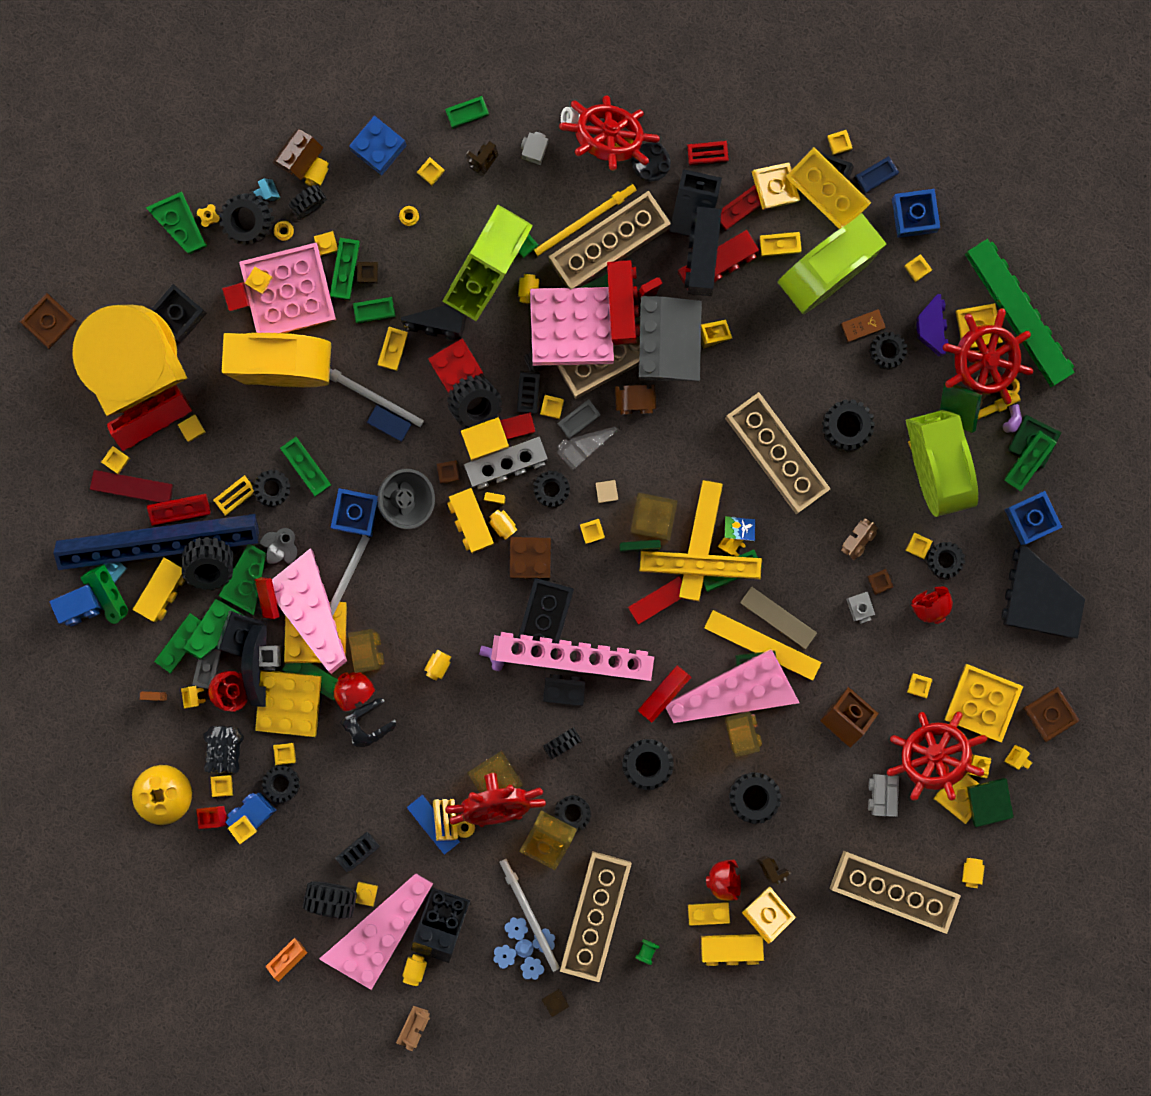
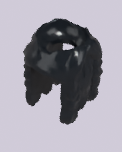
(359, 737)
(222, 749)

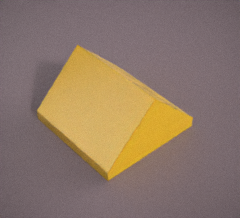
(485, 439)

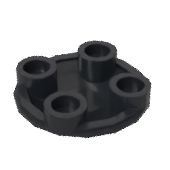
(658, 163)

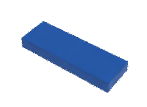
(424, 814)

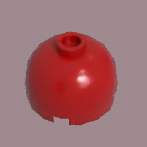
(933, 606)
(352, 689)
(227, 691)
(724, 881)

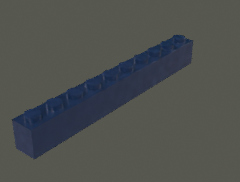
(152, 541)

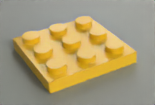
(296, 647)
(984, 702)
(290, 703)

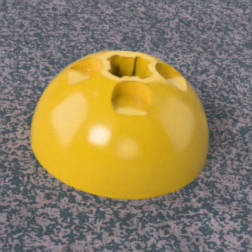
(175, 792)

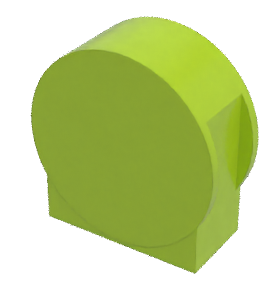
(487, 262)
(832, 264)
(943, 462)

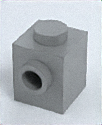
(534, 147)
(861, 607)
(269, 657)

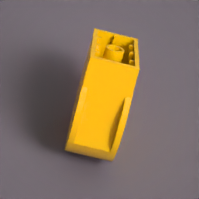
(126, 356)
(276, 359)

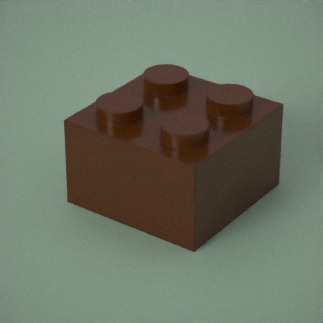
(530, 558)

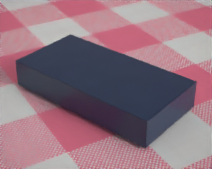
(876, 174)
(389, 423)

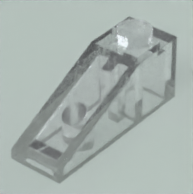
(580, 448)

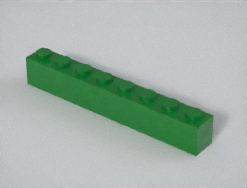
(1019, 312)

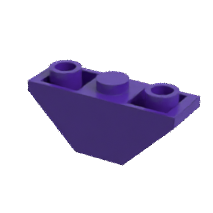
(932, 326)

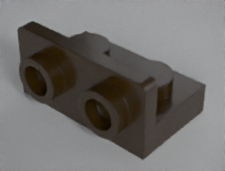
(486, 156)
(770, 867)

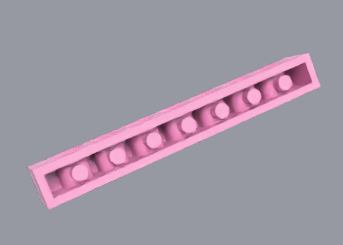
(642, 662)

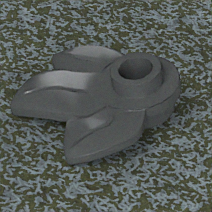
(278, 548)

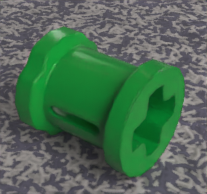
(647, 951)

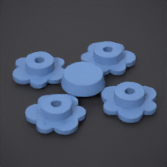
(523, 948)

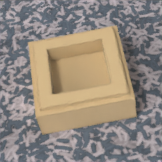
(606, 491)

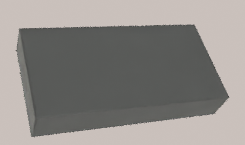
(579, 419)

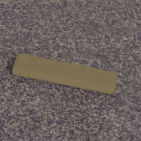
(778, 617)

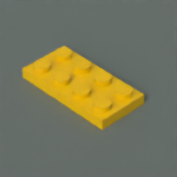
(828, 189)

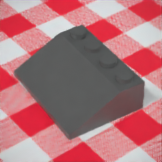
(670, 339)

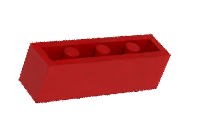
(730, 255)
(622, 302)
(149, 417)

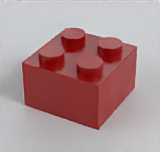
(454, 364)

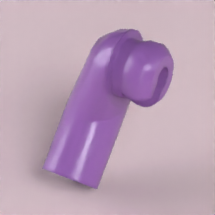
(1015, 420)
(487, 652)

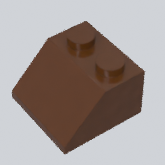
(298, 154)
(849, 717)

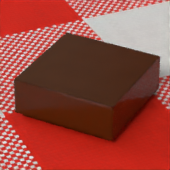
(448, 472)
(880, 581)

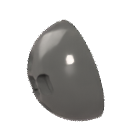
(415, 498)

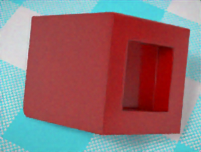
(236, 296)

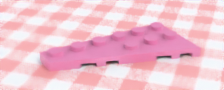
(306, 605)
(745, 688)
(372, 942)

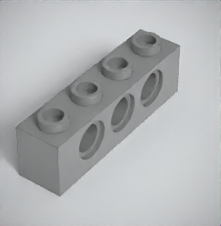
(533, 447)

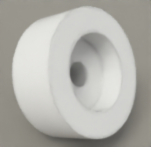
(569, 115)

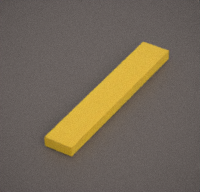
(702, 535)
(700, 565)
(759, 642)

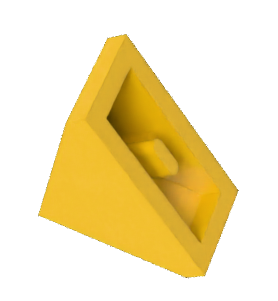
(714, 333)

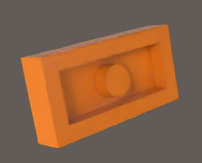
(286, 959)

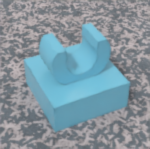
(267, 190)
(115, 570)

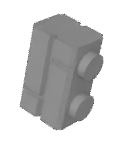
(884, 795)

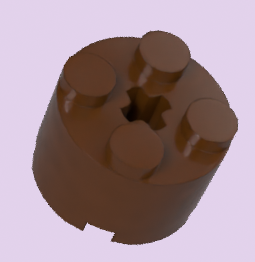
(635, 398)

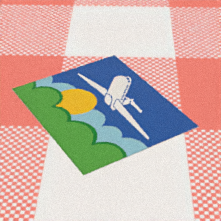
(740, 528)

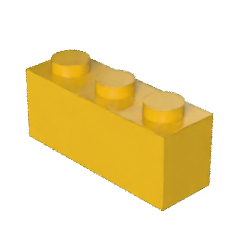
(470, 521)
(160, 591)
(732, 949)

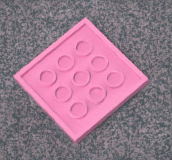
(296, 294)
(571, 326)

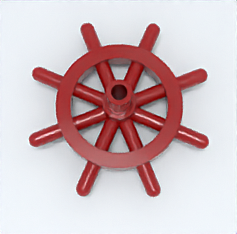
(609, 132)
(988, 358)
(936, 756)
(495, 804)

